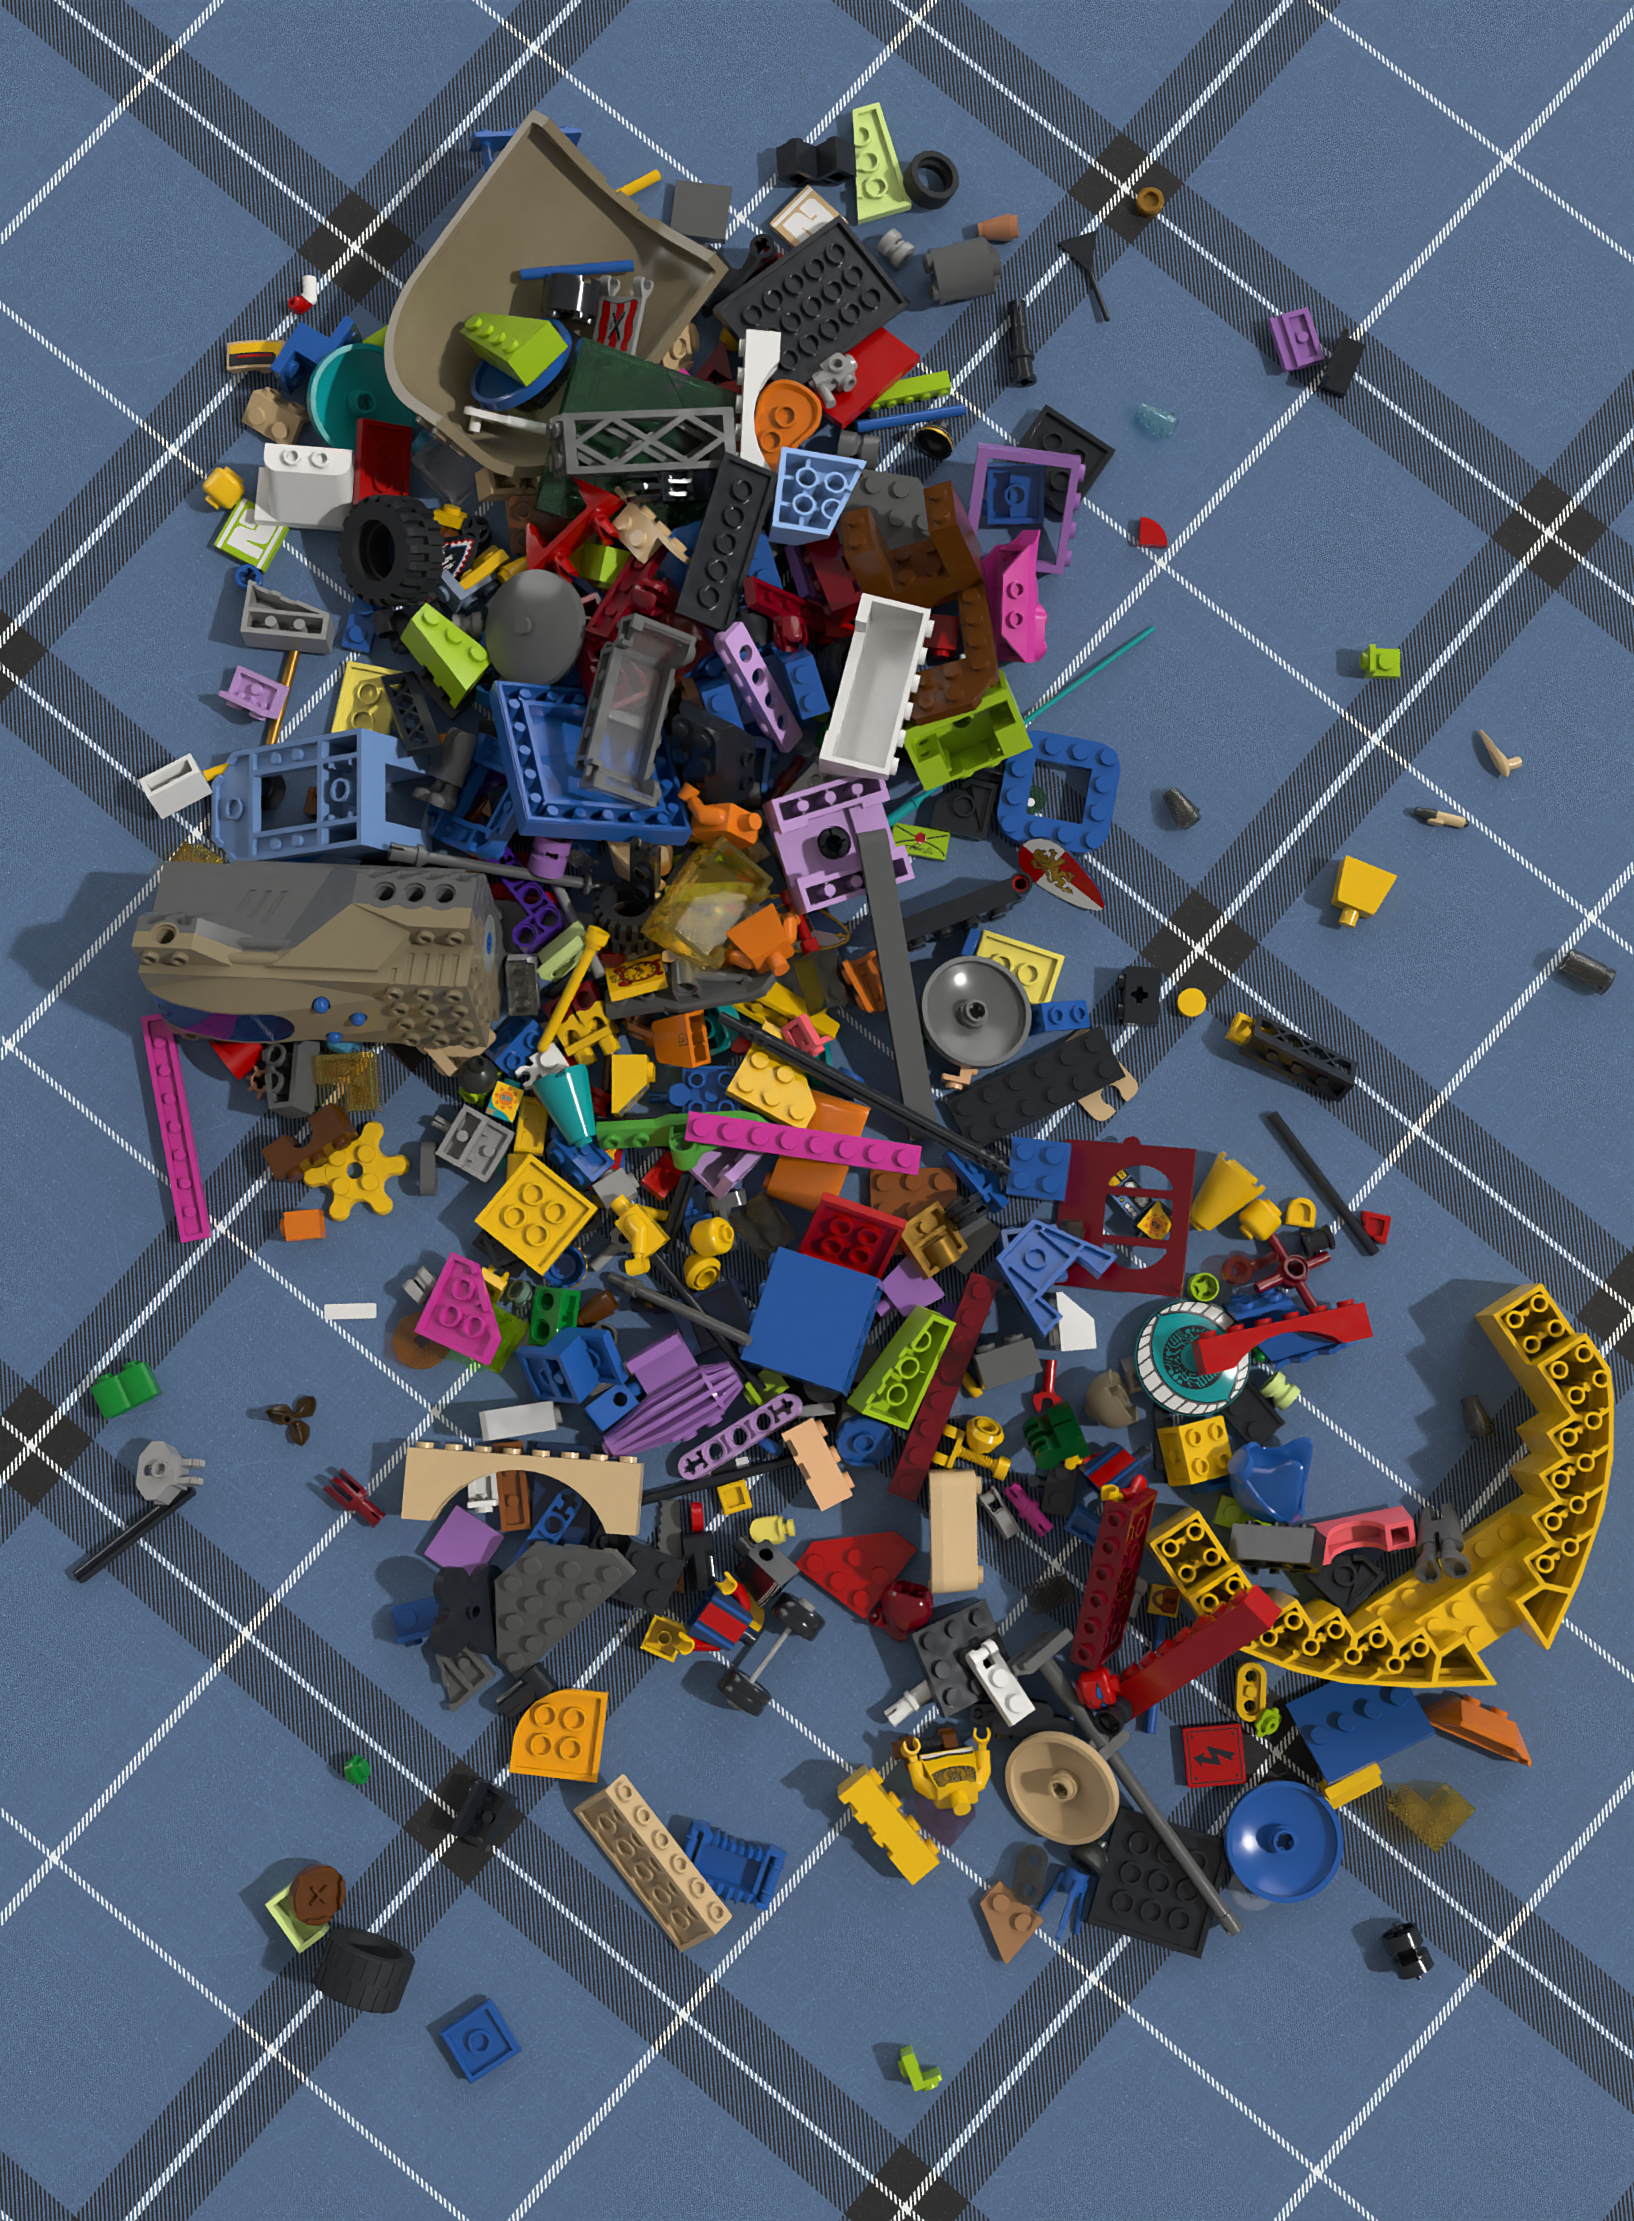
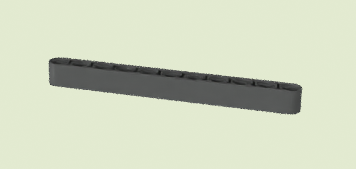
(895, 974)

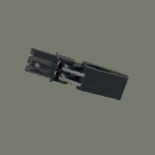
(660, 485)

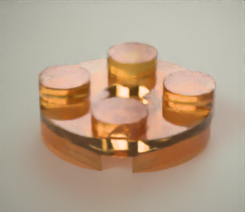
(409, 1351)

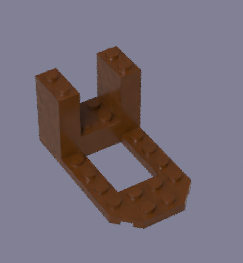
(926, 576)

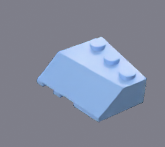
(810, 494)

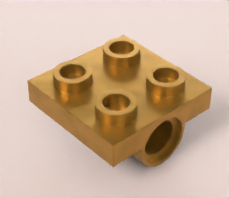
(931, 1241)

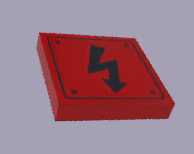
(1213, 1755)

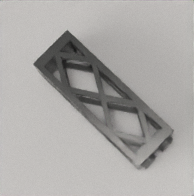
(565, 442)

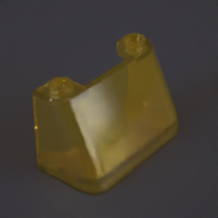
(706, 903)

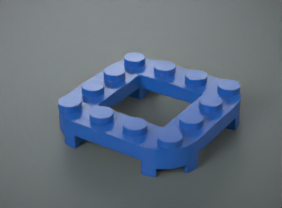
(1099, 802)
(474, 838)

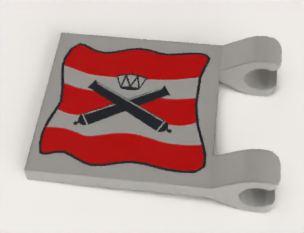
(621, 317)

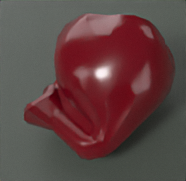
(903, 1609)

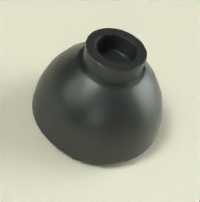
(477, 1075)
(1091, 1857)

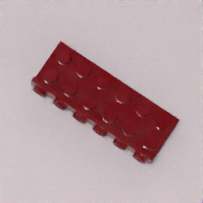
(1112, 1579)

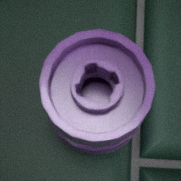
(549, 857)

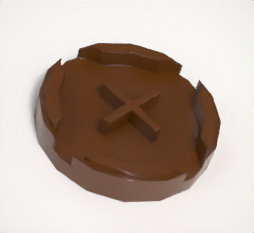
(316, 1894)

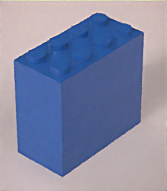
(812, 1320)

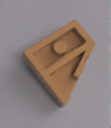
(1008, 1920)

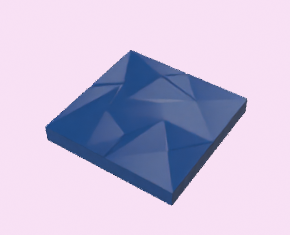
(538, 746)

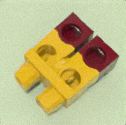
(585, 1024)

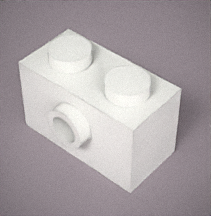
(175, 786)

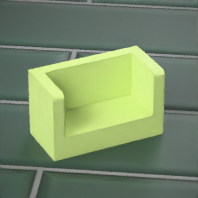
(299, 1933)

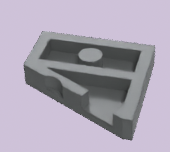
(464, 1676)

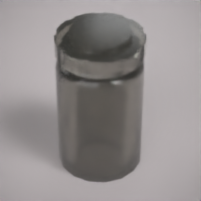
(1587, 971)

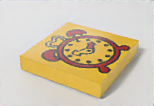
(636, 977)

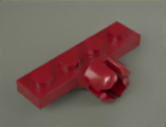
(630, 593)
(790, 614)

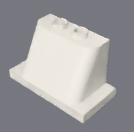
(305, 487)

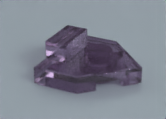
(941, 1822)

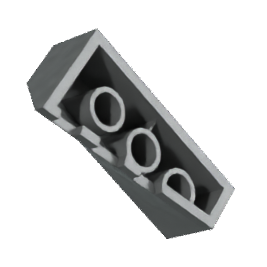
(291, 1077)

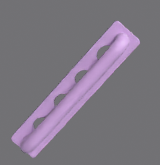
(728, 647)

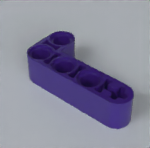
(535, 912)

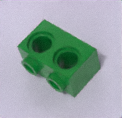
(551, 1312)

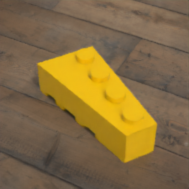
(888, 1823)

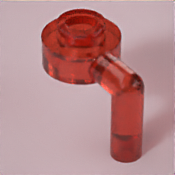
(1245, 1267)

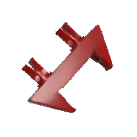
(554, 555)

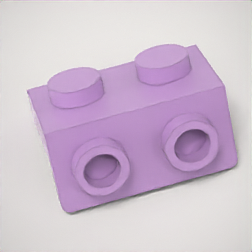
(255, 692)

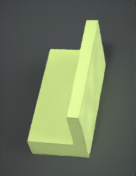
(562, 953)

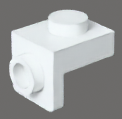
(483, 1494)

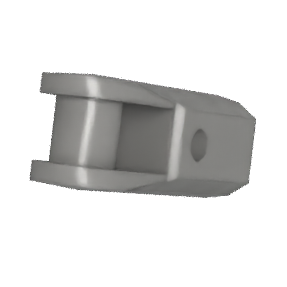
(1001, 1516)

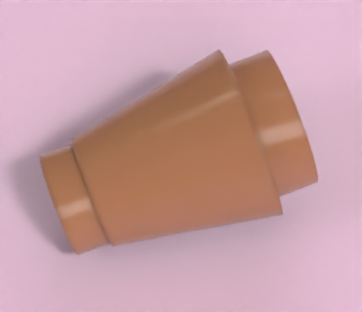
(1000, 228)

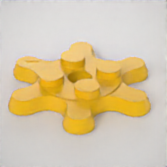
(366, 1188)

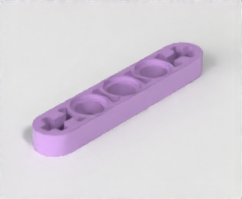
(726, 1440)

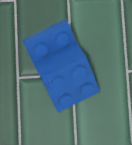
(306, 349)
(572, 1364)

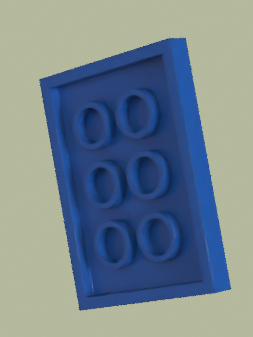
(1357, 1725)

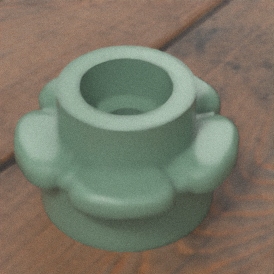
(520, 1292)

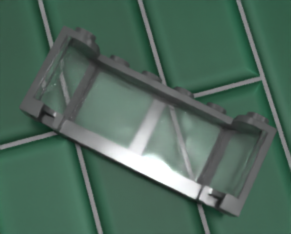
(629, 709)

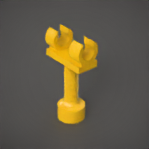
(998, 1466)

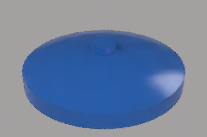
(500, 392)
(1283, 1841)

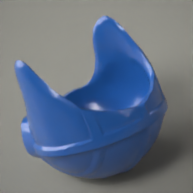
(1271, 1480)

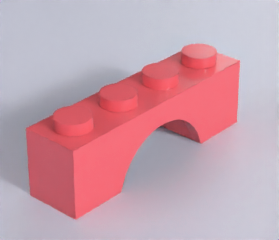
(1382, 1529)

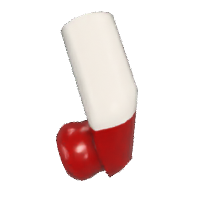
(303, 302)

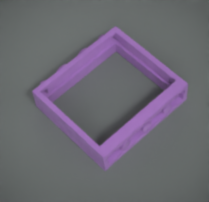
(1072, 500)

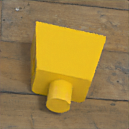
(1359, 890)

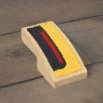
(252, 355)

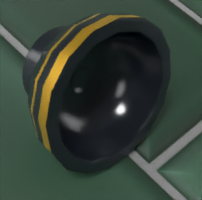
(935, 440)

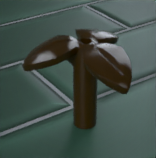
(283, 1415)

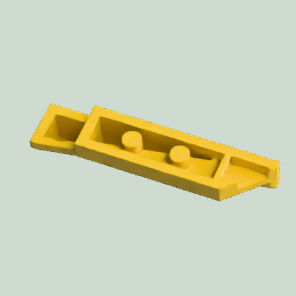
(783, 1006)

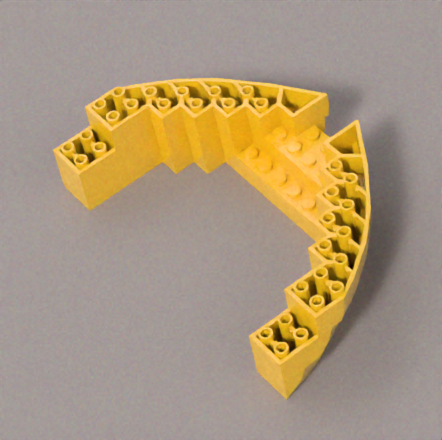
(1520, 1557)

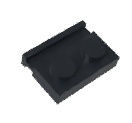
(1252, 1415)

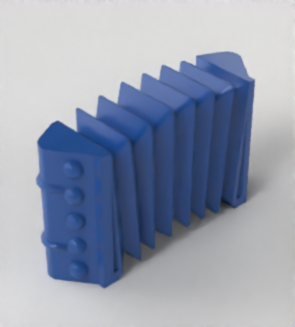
(732, 1867)

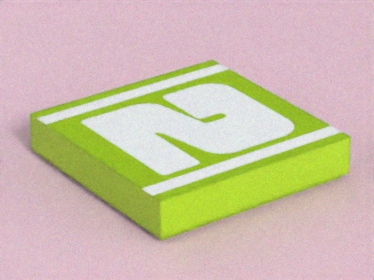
(249, 541)

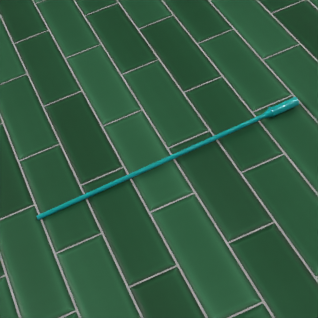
(914, 802)

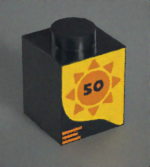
(1154, 1222)

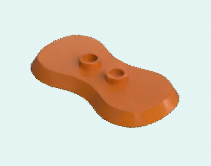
(784, 418)

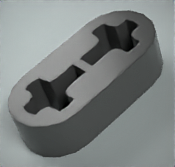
(429, 1169)

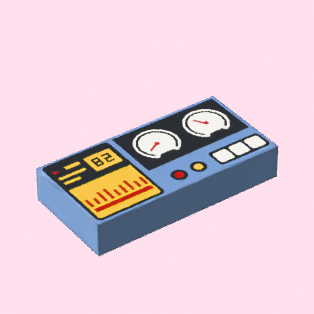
(1130, 1205)

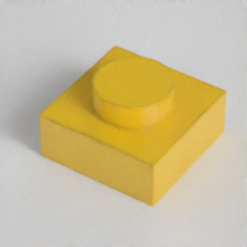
(450, 516)

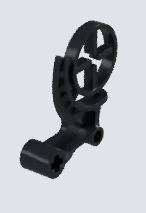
(737, 278)

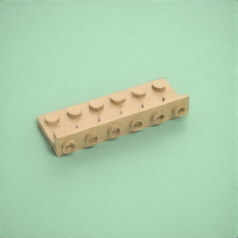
(653, 1864)

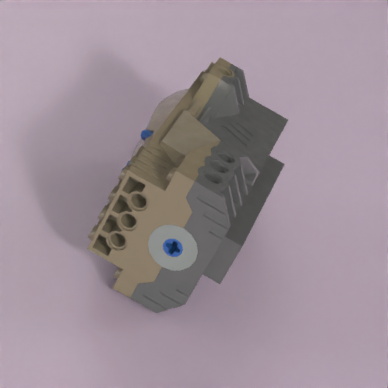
(323, 953)

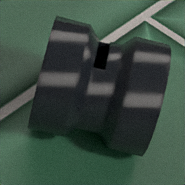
(1112, 1718)

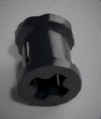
(1317, 1240)

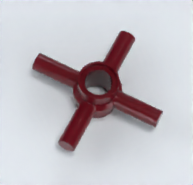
(1285, 1279)

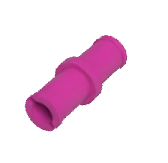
(1027, 1508)

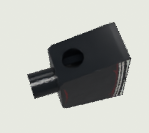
(763, 1569)

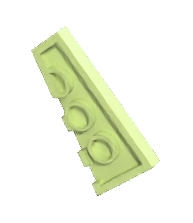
(878, 173)

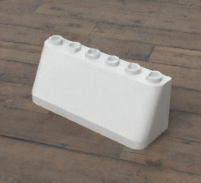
(876, 689)

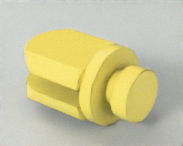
(772, 1528)

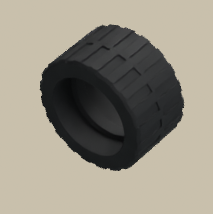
(364, 1970)

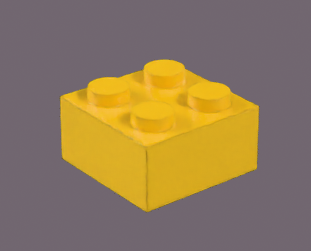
(661, 1636)

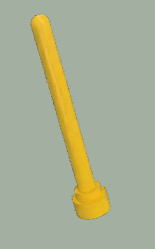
(594, 941)

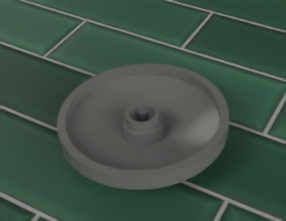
(535, 627)
(974, 1012)

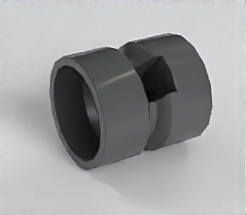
(859, 448)

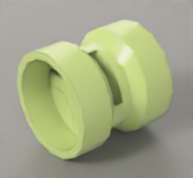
(1282, 1392)

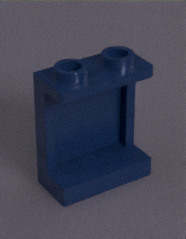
(722, 1302)

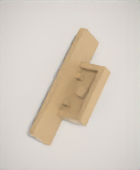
(641, 533)

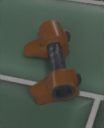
(944, 1739)

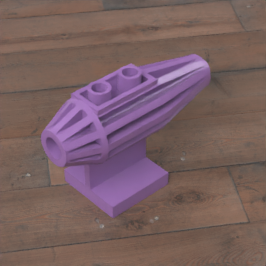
(677, 1400)

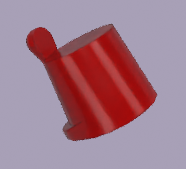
(238, 1056)

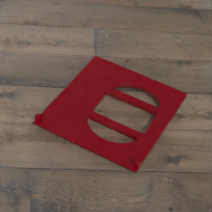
(1089, 1175)

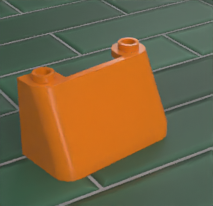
(804, 1180)

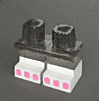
(523, 984)

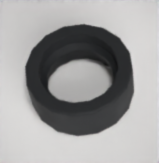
(940, 165)

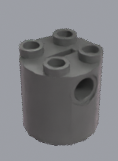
(962, 270)

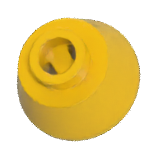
(701, 1271)
(983, 1434)

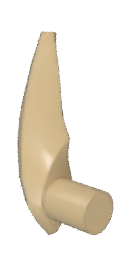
(1498, 758)

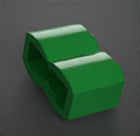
(125, 1390)

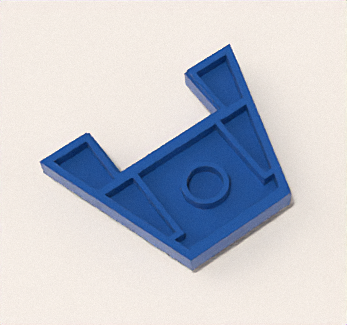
(1038, 1260)

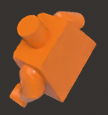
(721, 819)
(763, 941)

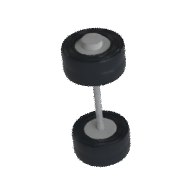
(744, 1691)

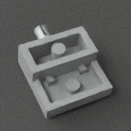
(474, 1142)

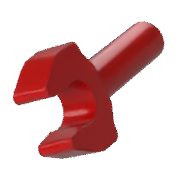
(1048, 1387)

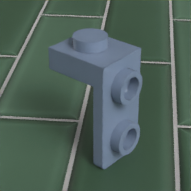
(457, 598)

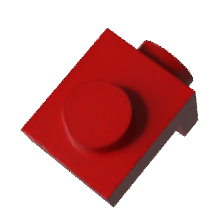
(661, 1177)

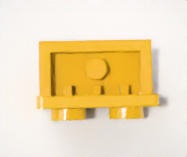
(1351, 1787)

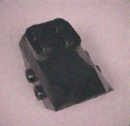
(713, 756)

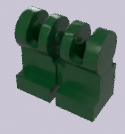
(1055, 1436)

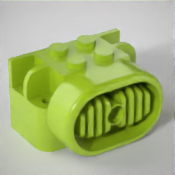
(968, 741)

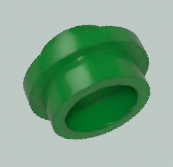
(357, 1770)

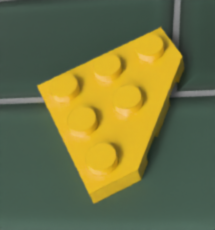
(773, 1086)

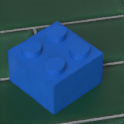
(1039, 1169)

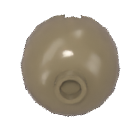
(1109, 1401)

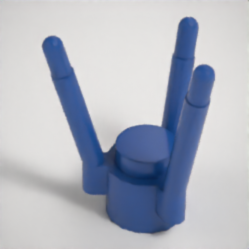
(1075, 1885)

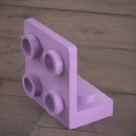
(724, 1168)

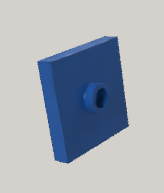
(480, 2040)

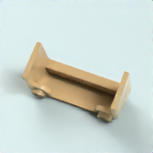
(953, 1530)

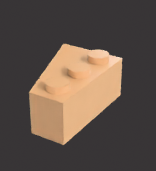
(818, 1462)

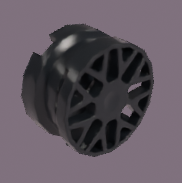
(967, 1211)

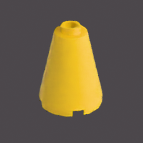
(1223, 1193)

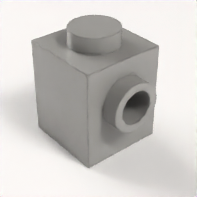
(613, 1184)

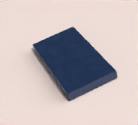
(546, 1490)

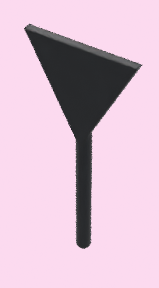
(1082, 251)

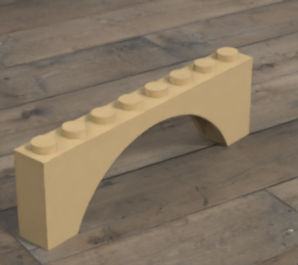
(439, 1474)

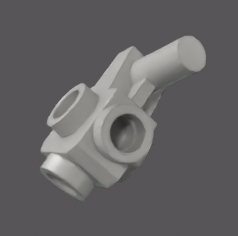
(834, 373)

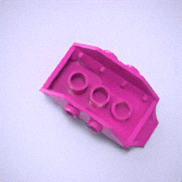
(1013, 599)

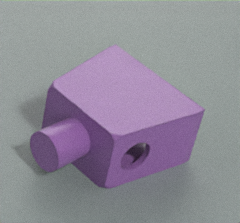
(906, 1289)

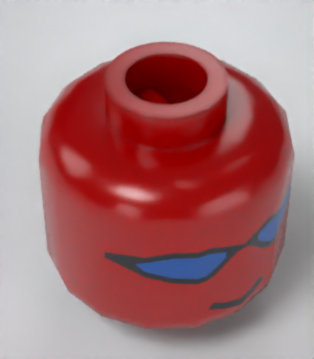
(1097, 1688)

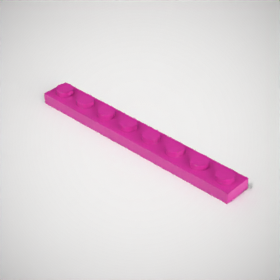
(176, 1130)
(803, 1143)

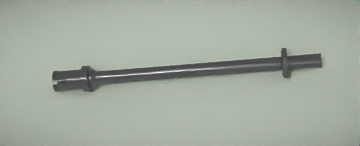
(420, 856)

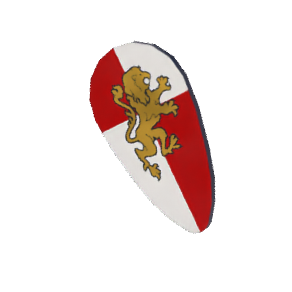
(1060, 872)

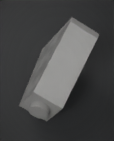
(520, 1420)

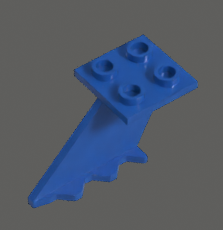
(1285, 1347)

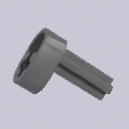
(722, 1207)

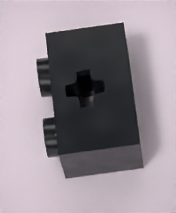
(1147, 1010)

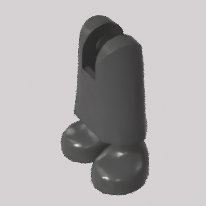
(456, 758)
(1440, 1540)

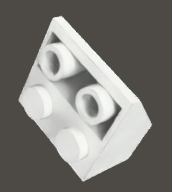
(1075, 1328)

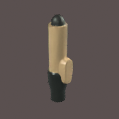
(1439, 818)

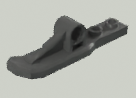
(695, 990)

